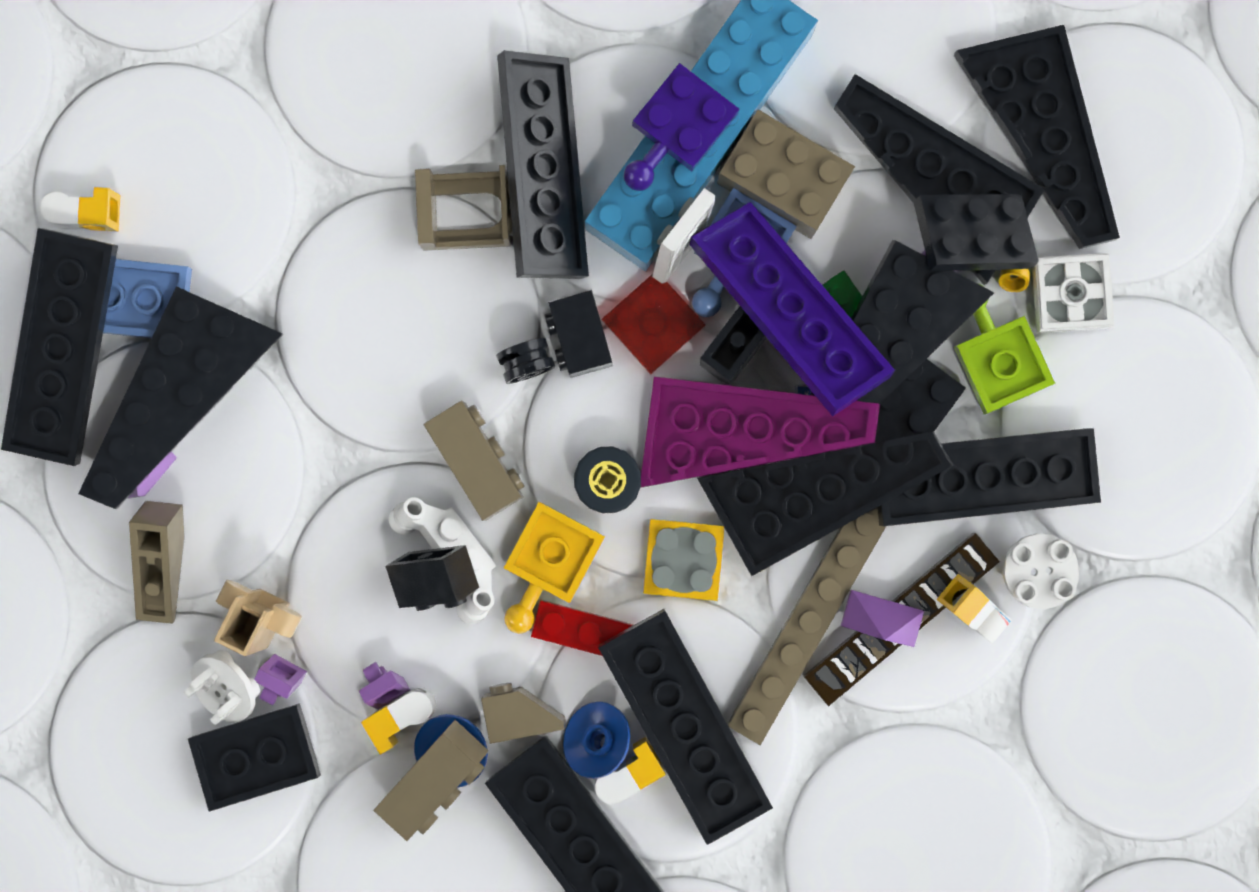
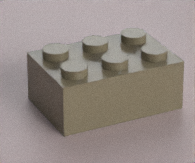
(785, 173)

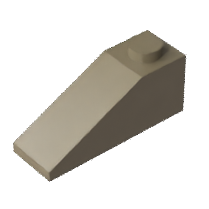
(156, 559)

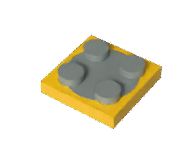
(683, 559)

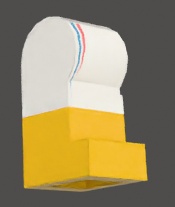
(83, 213)
(974, 609)
(407, 710)
(631, 775)

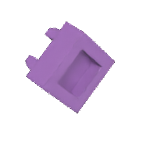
(278, 678)
(383, 686)

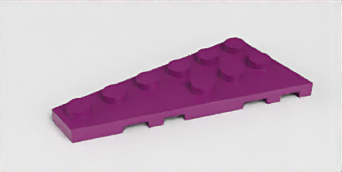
(724, 428)

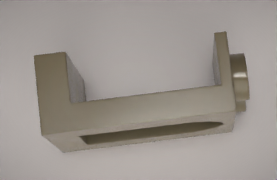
(430, 186)

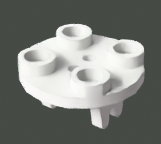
(1041, 589)
(223, 687)

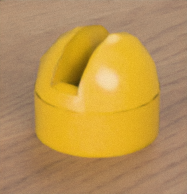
(1014, 284)

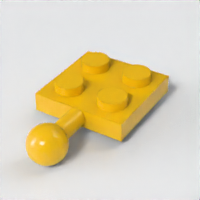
(553, 558)

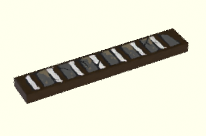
(864, 652)

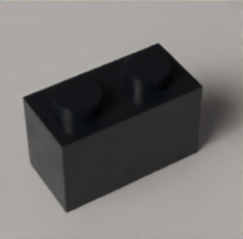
(579, 334)
(733, 348)
(432, 577)

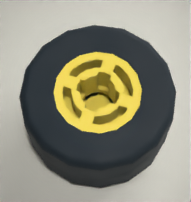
(610, 491)

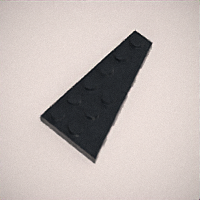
(925, 155)
(800, 500)

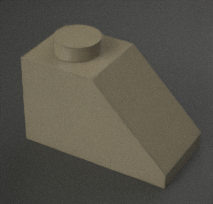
(517, 714)

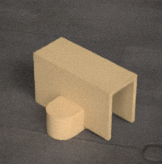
(253, 618)

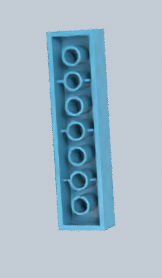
(745, 68)

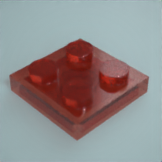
(653, 323)

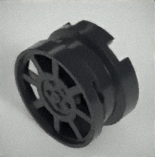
(525, 360)

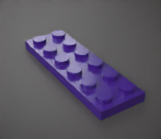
(791, 308)

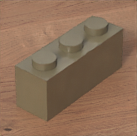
(475, 459)
(432, 782)

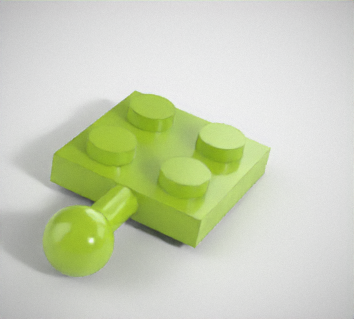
(1003, 362)

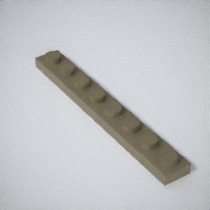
(805, 627)

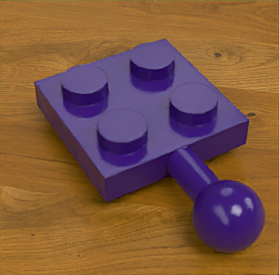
(681, 120)

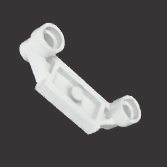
(446, 529)

